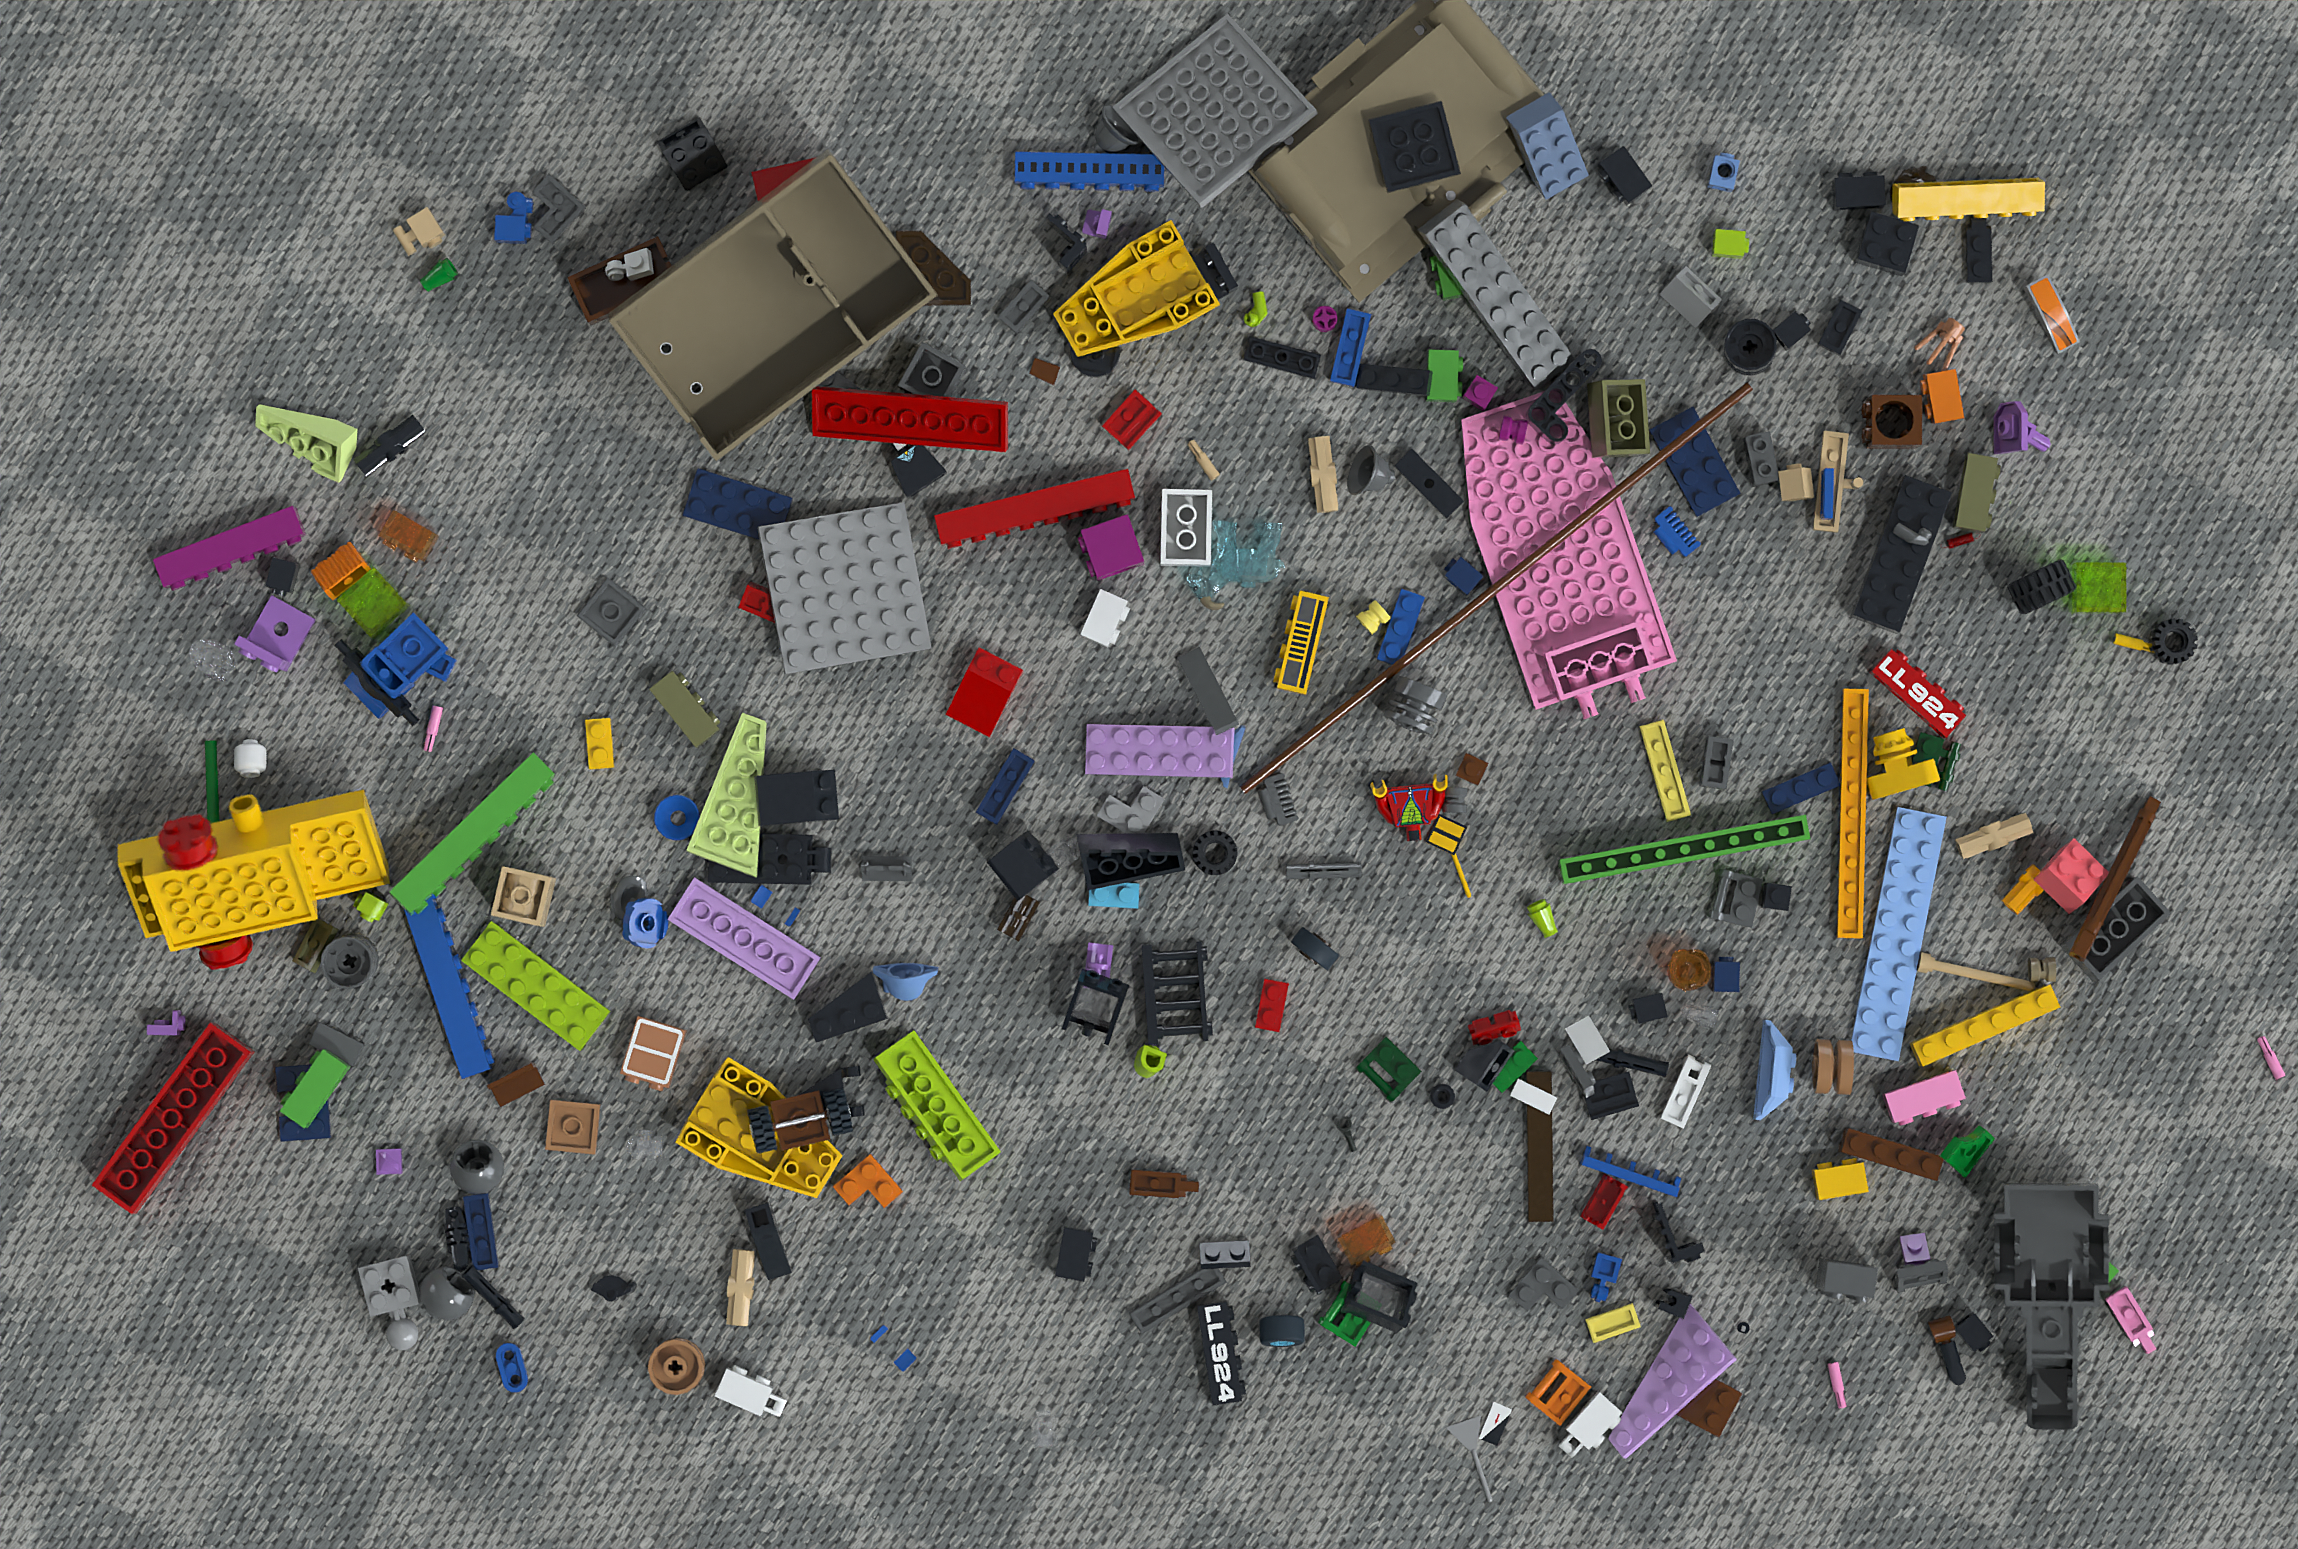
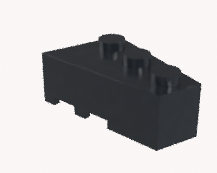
(851, 1010)

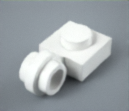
(637, 265)

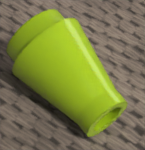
(1542, 916)

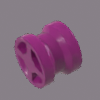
(1323, 315)

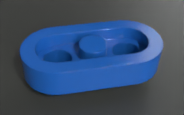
(512, 1367)

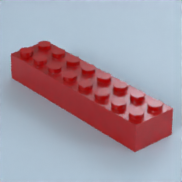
(173, 1118)

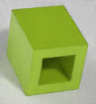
(1729, 244)

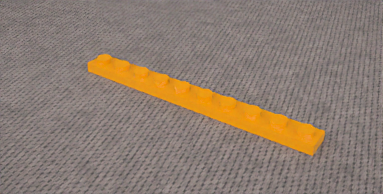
(1852, 813)

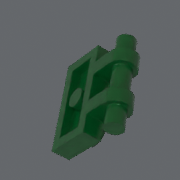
(1931, 748)

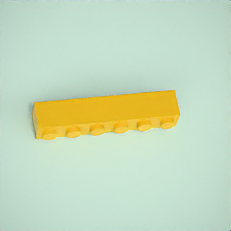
(1968, 198)
(1984, 1025)

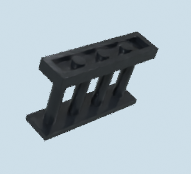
(1154, 982)

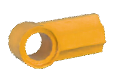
(2023, 891)

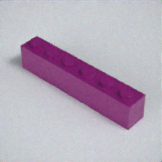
(230, 547)

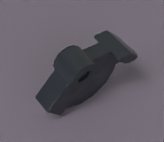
(613, 1287)

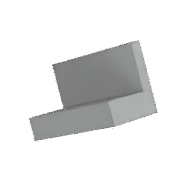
(1690, 296)

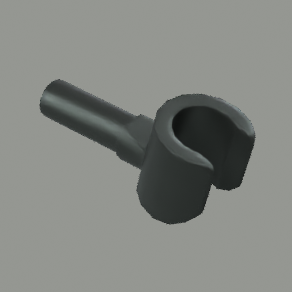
(1347, 1132)

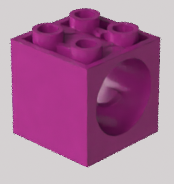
(1111, 548)

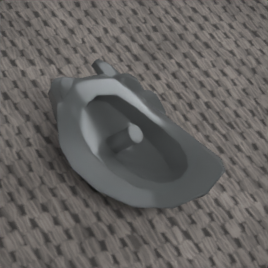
(627, 890)

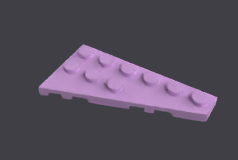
(1681, 1370)

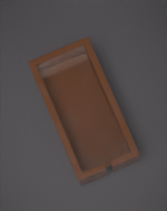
(600, 295)

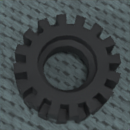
(2187, 639)
(1215, 837)

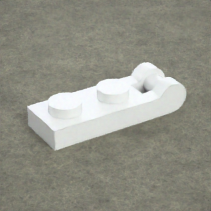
(1685, 1092)

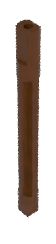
(2114, 880)

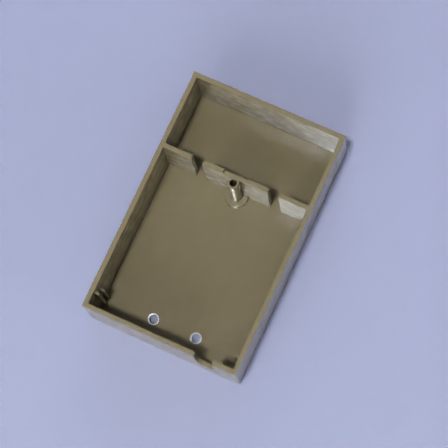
(753, 321)

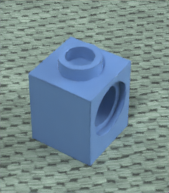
(1720, 183)

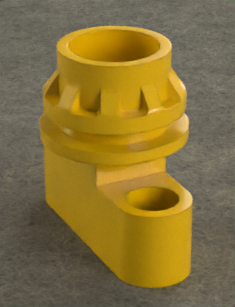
(1900, 773)

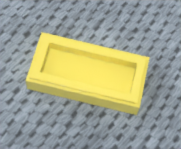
(1612, 1323)

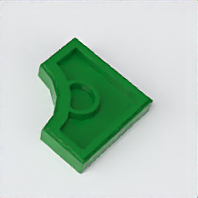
(1966, 1151)

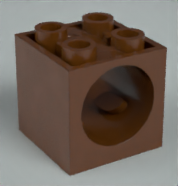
(1909, 406)

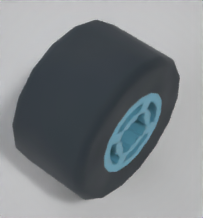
(1282, 1331)

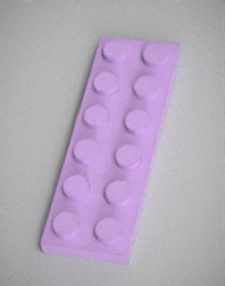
(1159, 751)
(744, 938)

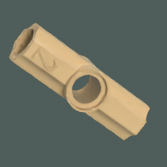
(1323, 474)
(1994, 836)
(740, 1287)

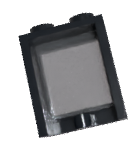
(1096, 1003)
(1380, 1296)

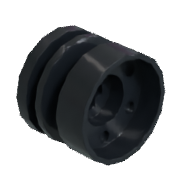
(1759, 336)

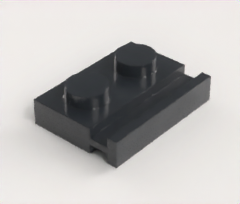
(1612, 1096)

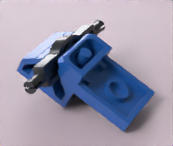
(392, 668)

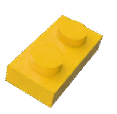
(599, 743)

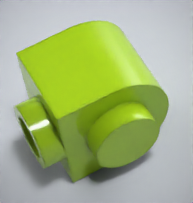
(370, 906)
(1149, 1061)

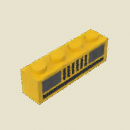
(1302, 642)

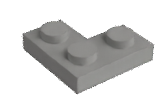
(1133, 818)

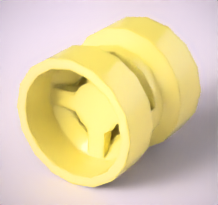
(1373, 617)

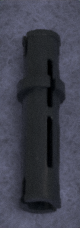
(1640, 1063)
(493, 1297)

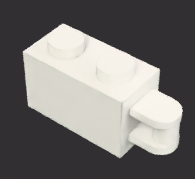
(748, 1392)
(1591, 1424)

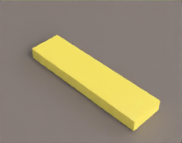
(1665, 770)

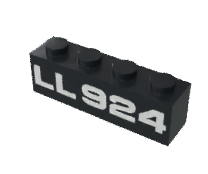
(1220, 1353)

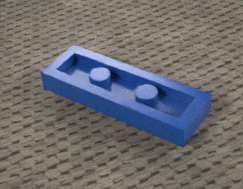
(1350, 347)
(1400, 627)

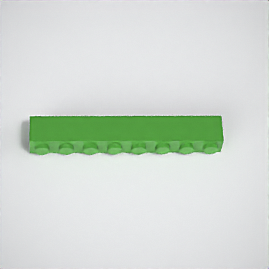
(472, 834)

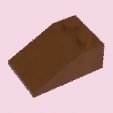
(1712, 1407)

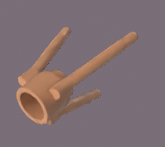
(1950, 332)

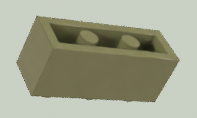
(1976, 493)
(686, 708)

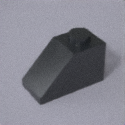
(1484, 1063)

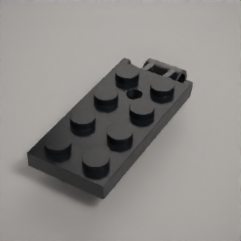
(801, 861)

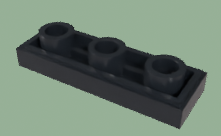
(1266, 352)
(1417, 471)

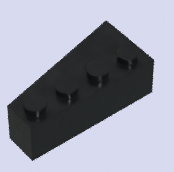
(1128, 857)

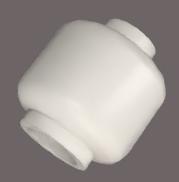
(250, 758)

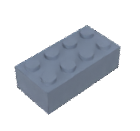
(1547, 145)

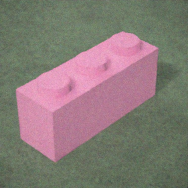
(1924, 1097)

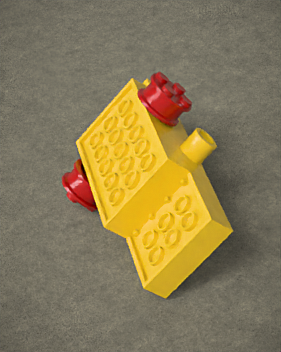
(250, 872)

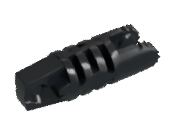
(457, 1237)

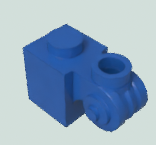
(515, 227)

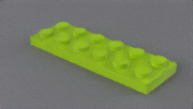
(535, 986)

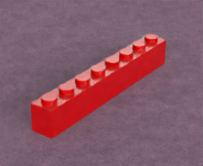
(1035, 507)

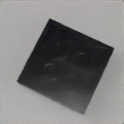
(1414, 147)

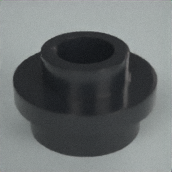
(1450, 1096)

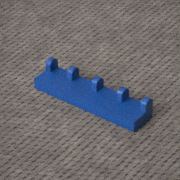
(1629, 1174)

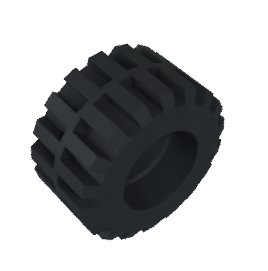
(2041, 587)

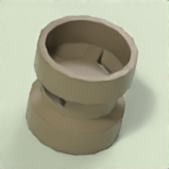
(2042, 969)

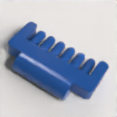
(1669, 535)

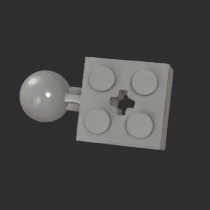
(402, 1332)

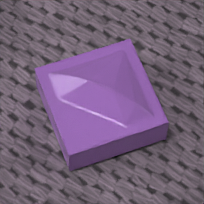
(389, 1161)

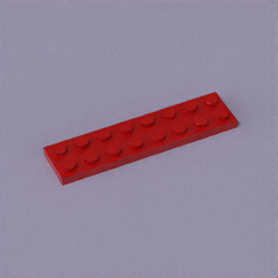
(910, 419)

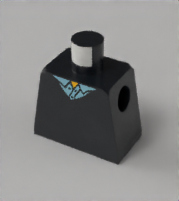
(915, 468)

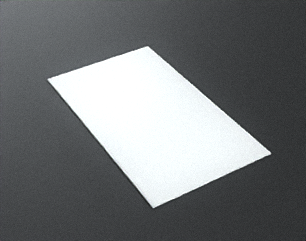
(1587, 1040)

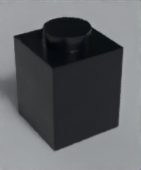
(1792, 330)
(282, 576)
(1776, 897)
(1648, 1008)
(1973, 1332)

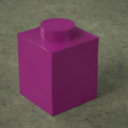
(1480, 393)

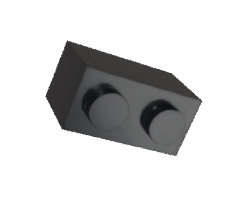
(1624, 176)
(1858, 192)
(1075, 1253)

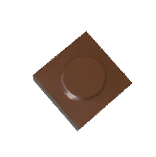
(1472, 769)

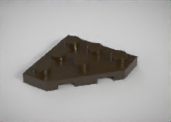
(946, 279)

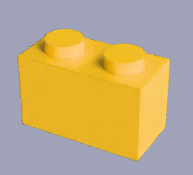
(1840, 1179)

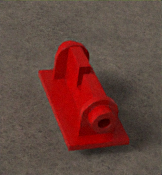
(1505, 1025)

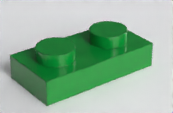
(1515, 1066)

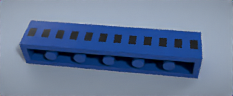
(1088, 170)

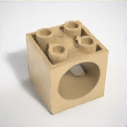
(523, 896)

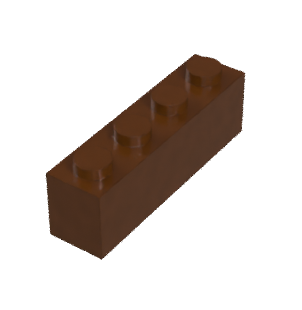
(1891, 1154)

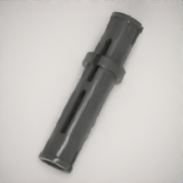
(1293, 871)

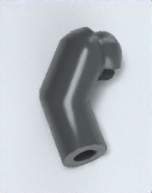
(1911, 536)

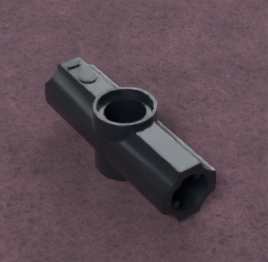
(389, 445)

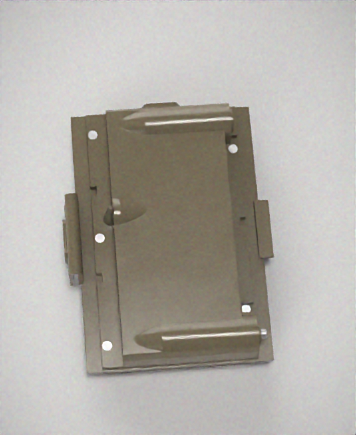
(1330, 171)

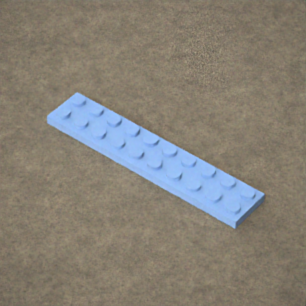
(1897, 933)

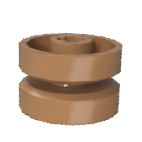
(1833, 1067)
(672, 1380)

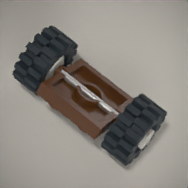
(800, 1120)

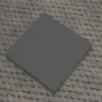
(611, 612)

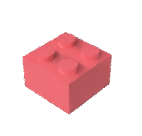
(2071, 876)

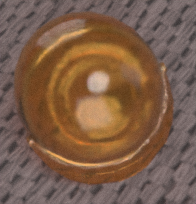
(1689, 969)

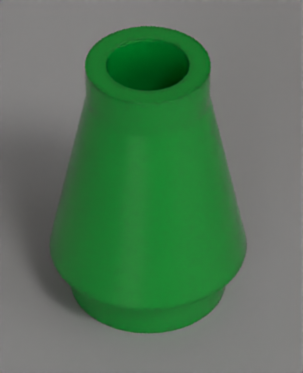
(440, 274)

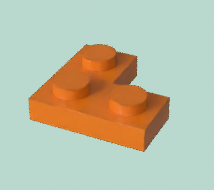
(868, 1176)

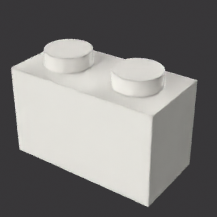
(1104, 618)

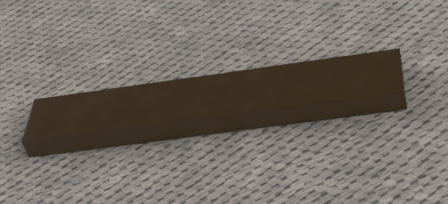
(1540, 1154)

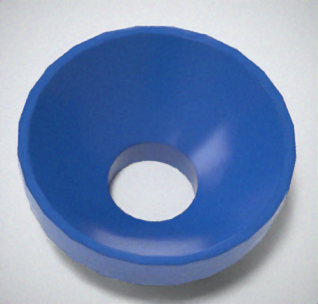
(663, 817)

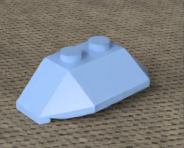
(1773, 1071)

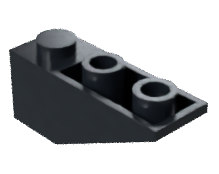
(768, 1240)

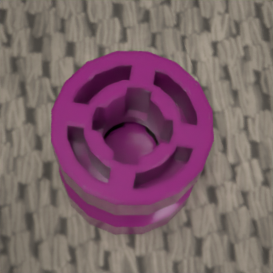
(1513, 430)

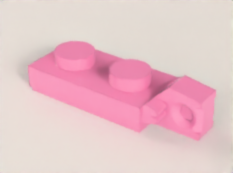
(2131, 1318)

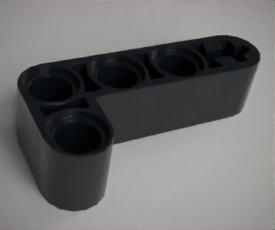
(1566, 391)

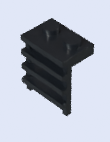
(1687, 1252)

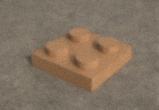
(573, 1127)

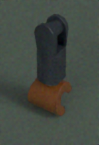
(1943, 1331)

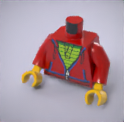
(1410, 805)

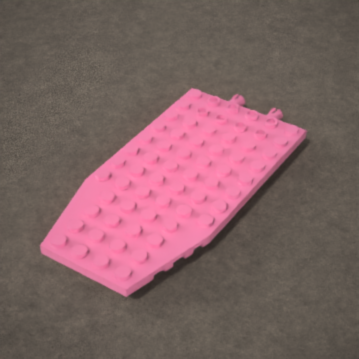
(1585, 606)

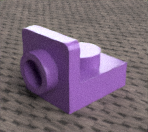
(1097, 223)
(162, 1027)

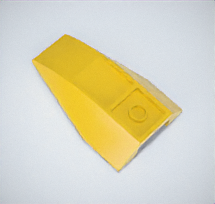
(1137, 294)
(722, 1135)

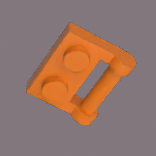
(1565, 1396)

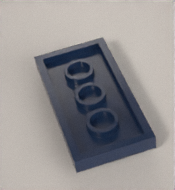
(1696, 464)
(734, 504)

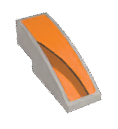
(2052, 313)

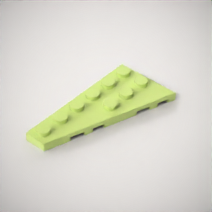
(729, 820)

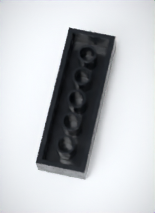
(1896, 563)

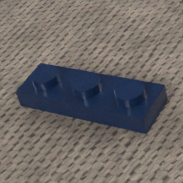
(1005, 786)
(1800, 788)
(481, 1231)

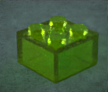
(2099, 588)
(373, 602)

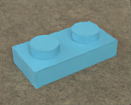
(1120, 895)

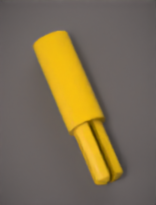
(2133, 643)

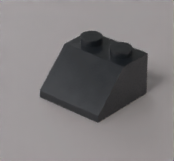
(1022, 865)

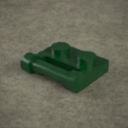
(1394, 1063)

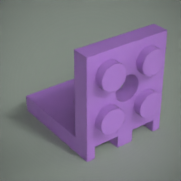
(263, 642)

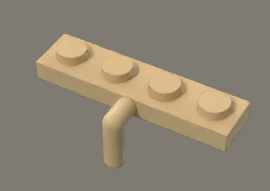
(1833, 456)

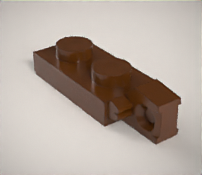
(1160, 1184)

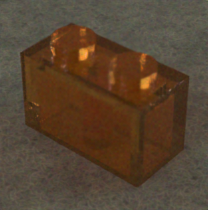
(408, 536)
(1366, 1240)

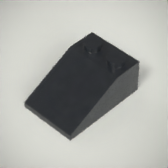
(796, 797)

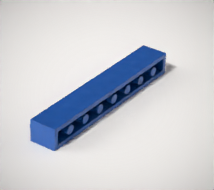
(450, 990)

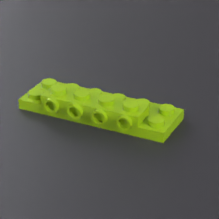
(935, 1107)

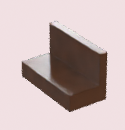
(516, 1084)

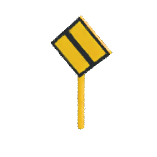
(1447, 835)

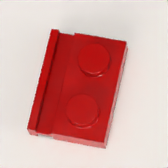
(1131, 420)

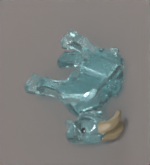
(1238, 565)

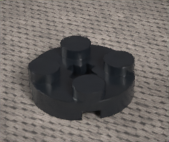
(1096, 367)

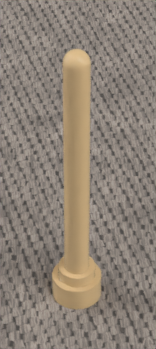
(1928, 963)

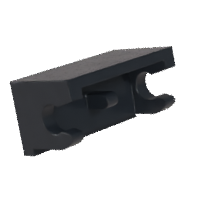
(1678, 1304)

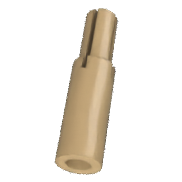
(1203, 460)

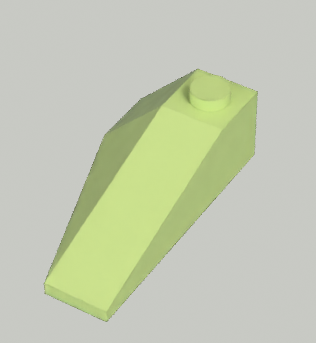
(319, 439)

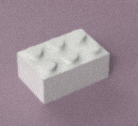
(1186, 527)

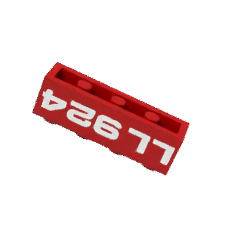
(1917, 693)

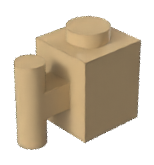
(424, 228)
(1796, 483)

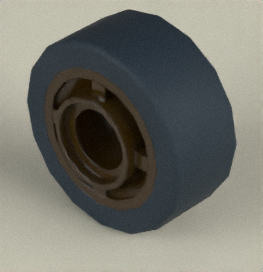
(1315, 948)

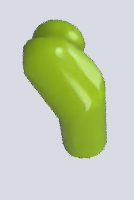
(1258, 312)

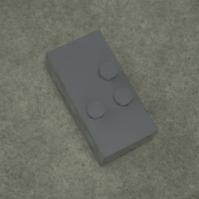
(2128, 922)

